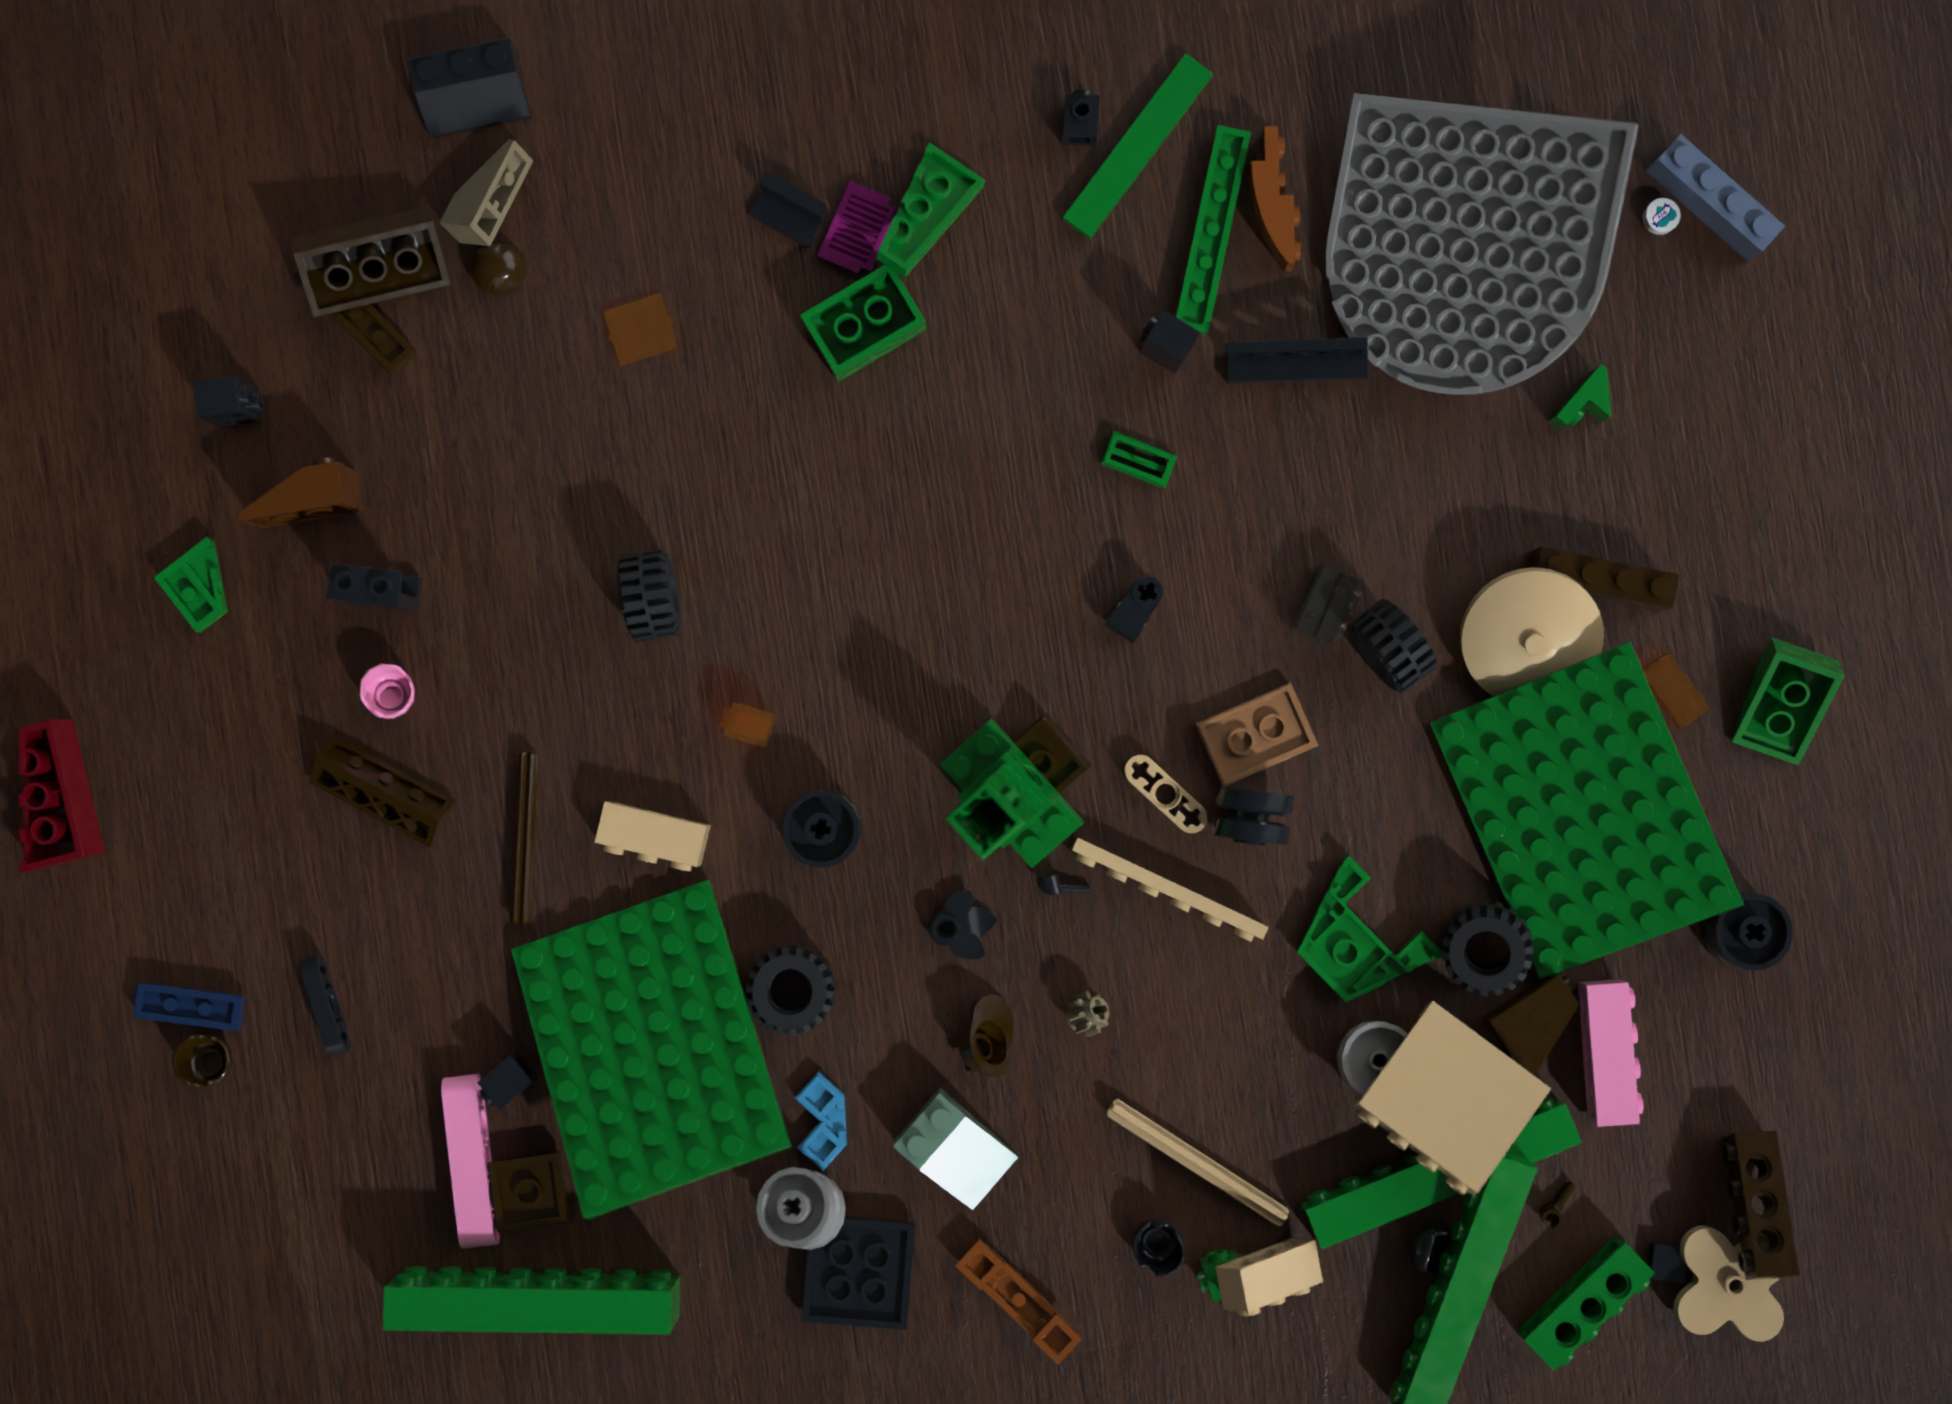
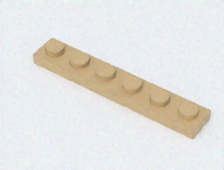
(1181, 896)

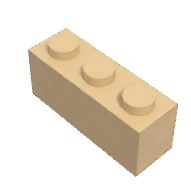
(652, 835)
(1269, 1276)

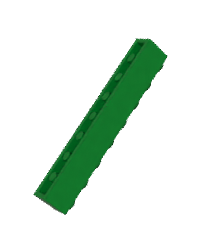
(1410, 1186)
(1463, 1284)

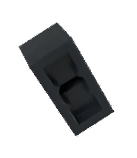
(227, 401)

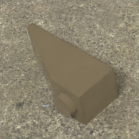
(486, 197)

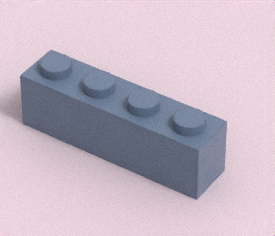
(1715, 198)

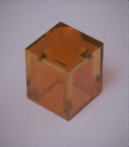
(747, 724)

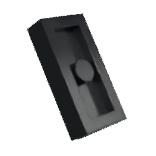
(788, 210)

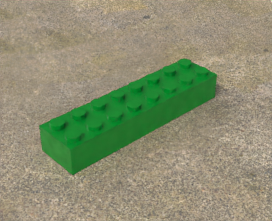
(532, 1301)

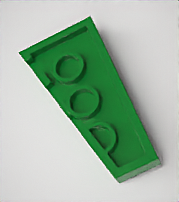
(929, 207)

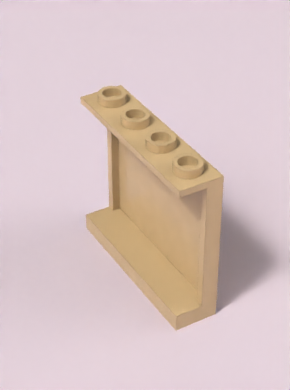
(1452, 1099)

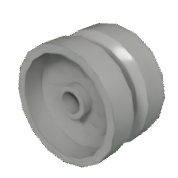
(1360, 1046)
(797, 1189)

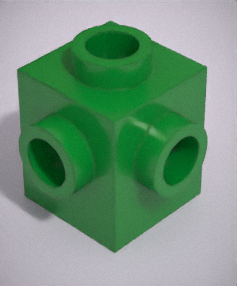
(1208, 1276)

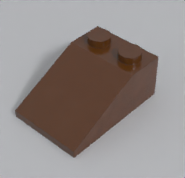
(307, 495)

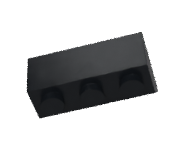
(470, 87)

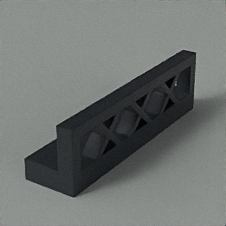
(1297, 360)

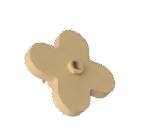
(1708, 1299)

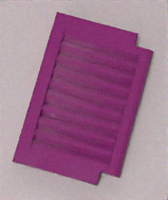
(857, 229)

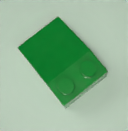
(1787, 700)

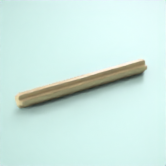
(1197, 1162)

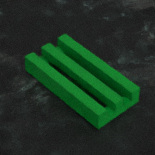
(1125, 469)

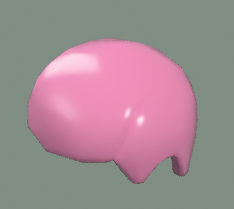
(387, 691)

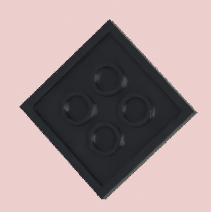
(861, 1275)

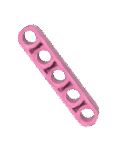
(468, 1160)

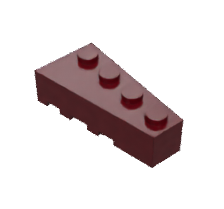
(55, 798)

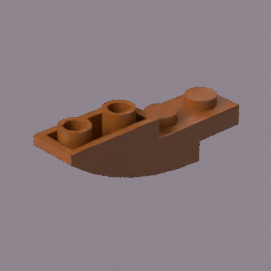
(1274, 212)

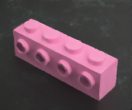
(1609, 1052)

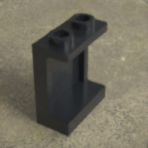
(374, 588)

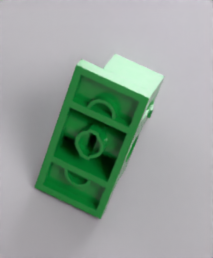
(1006, 798)

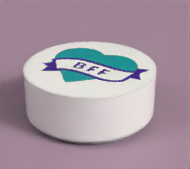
(1661, 216)

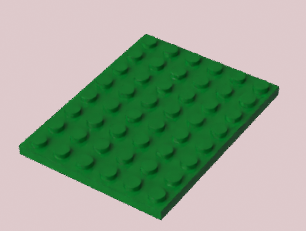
(1586, 810)
(649, 1049)

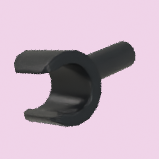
(1051, 885)

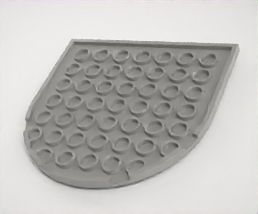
(1472, 237)

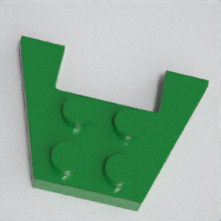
(1346, 950)

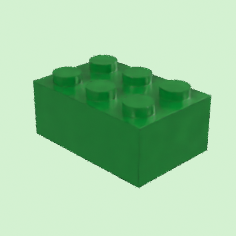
(863, 322)

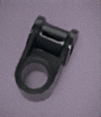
(1132, 613)

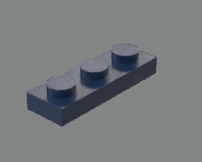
(189, 1006)

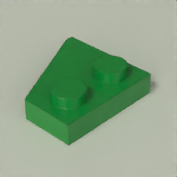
(196, 585)

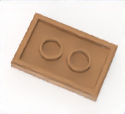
(1256, 734)

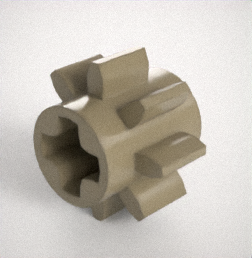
(1087, 1014)

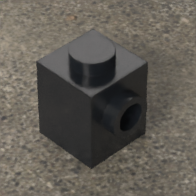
(1080, 118)
(506, 1080)

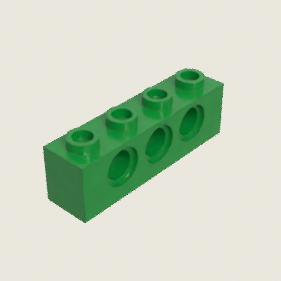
(1567, 1301)

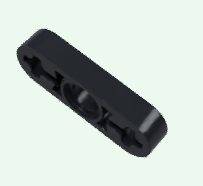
(325, 1005)

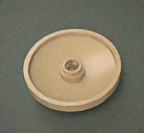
(1528, 628)

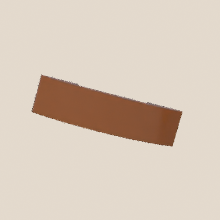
(1019, 1300)

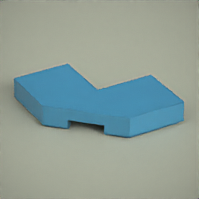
(828, 1106)

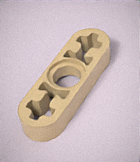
(1190, 805)

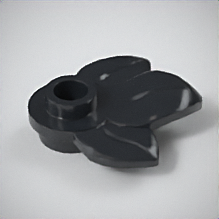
(967, 925)

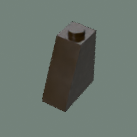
(1533, 1020)

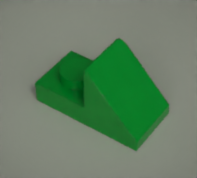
(1591, 395)

